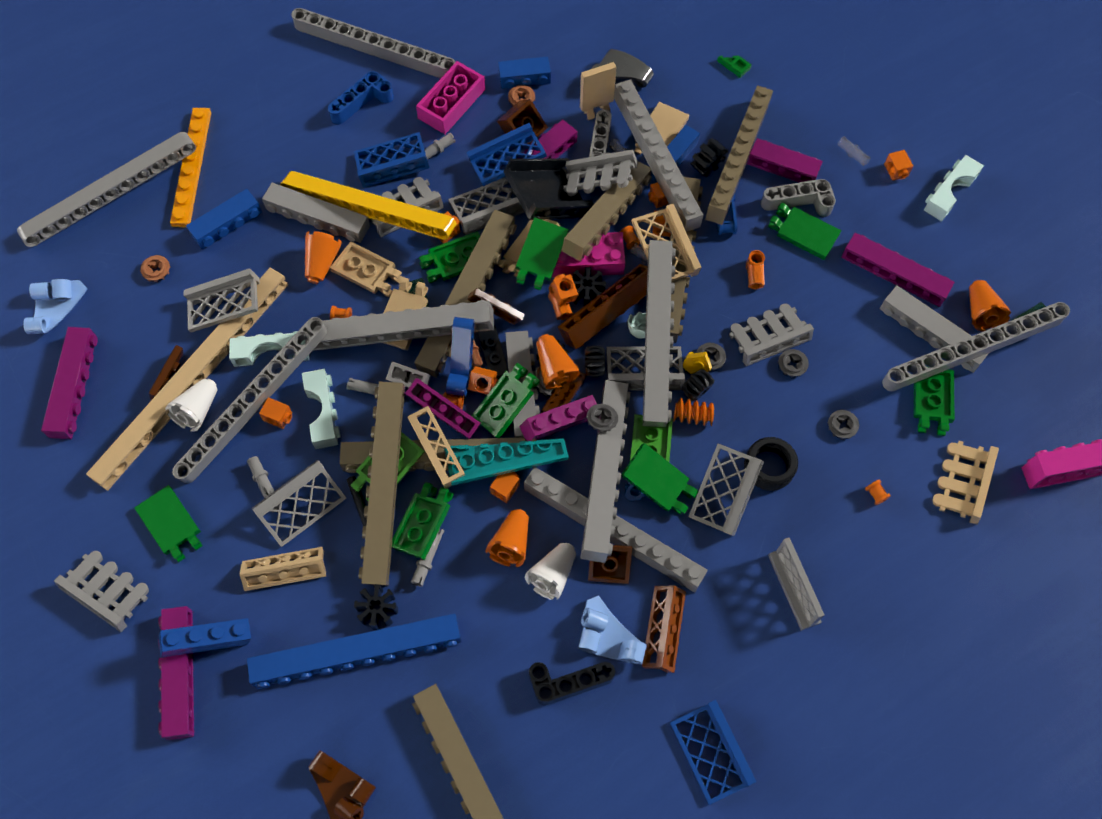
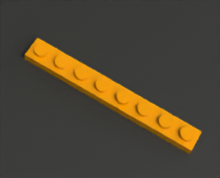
(191, 169)

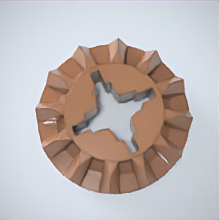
(520, 90)
(154, 262)

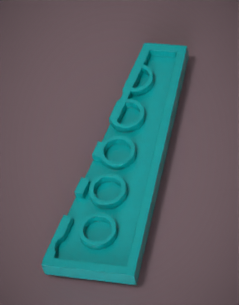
(502, 458)

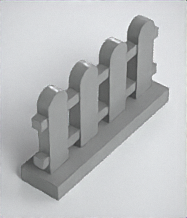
(598, 165)
(429, 200)
(772, 344)
(108, 598)

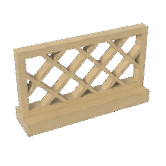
(678, 234)

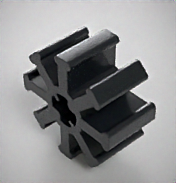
(709, 157)
(588, 286)
(373, 614)

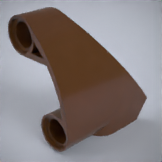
(340, 787)

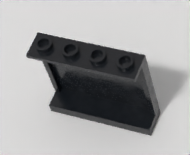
(541, 191)

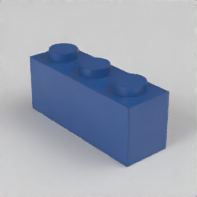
(524, 72)

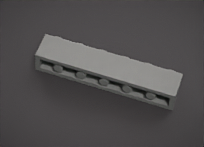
(316, 212)
(926, 323)
(518, 351)

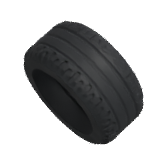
(785, 451)

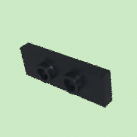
(493, 351)

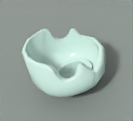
(637, 325)

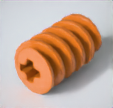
(694, 412)

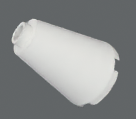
(193, 404)
(552, 571)

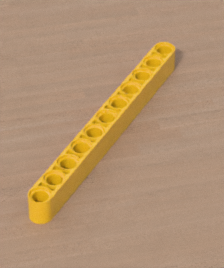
(373, 205)

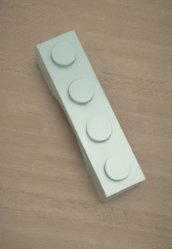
(964, 174)
(247, 349)
(323, 430)

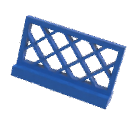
(502, 146)
(393, 167)
(730, 744)

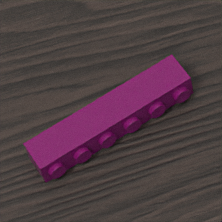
(897, 269)
(69, 383)
(176, 681)

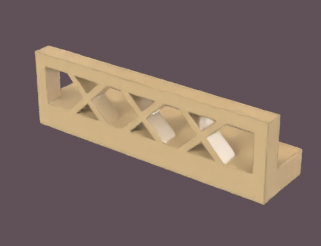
(436, 462)
(283, 570)

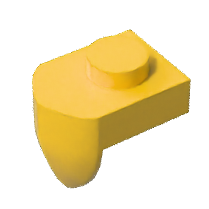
(696, 361)

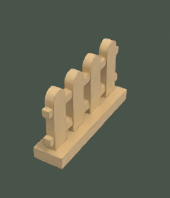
(969, 490)

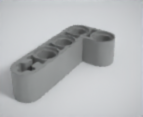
(601, 134)
(800, 194)

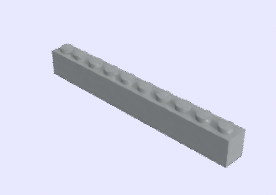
(657, 155)
(403, 324)
(657, 334)
(605, 476)
(643, 545)

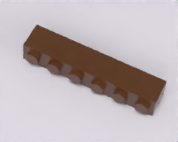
(605, 308)

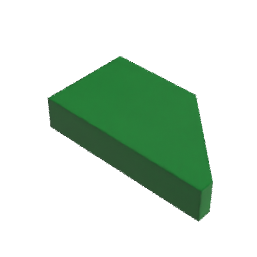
(735, 64)

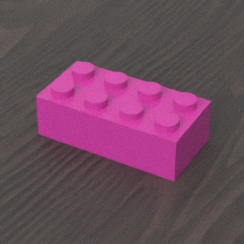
(450, 97)
(605, 257)
(1064, 465)

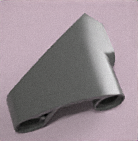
(628, 67)

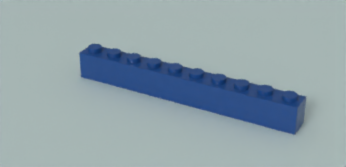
(353, 650)

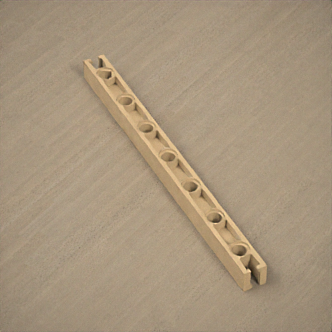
(197, 367)

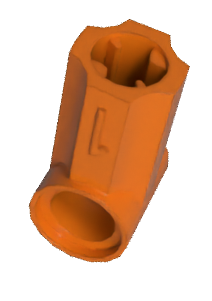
(755, 270)
(562, 311)

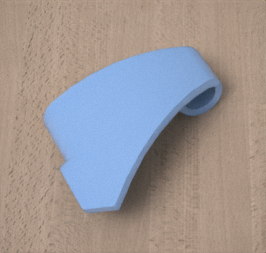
(52, 303)
(607, 636)

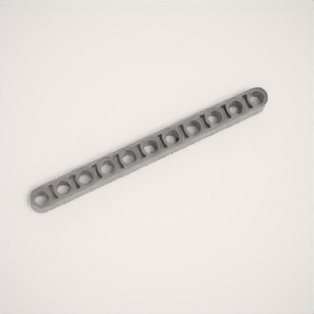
(371, 43)
(106, 189)
(1035, 323)
(249, 409)

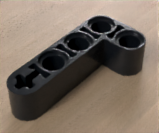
(572, 678)

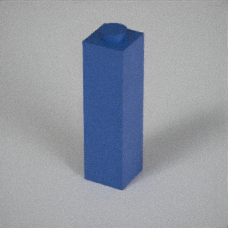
(682, 145)

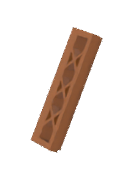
(668, 627)

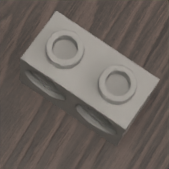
(405, 375)

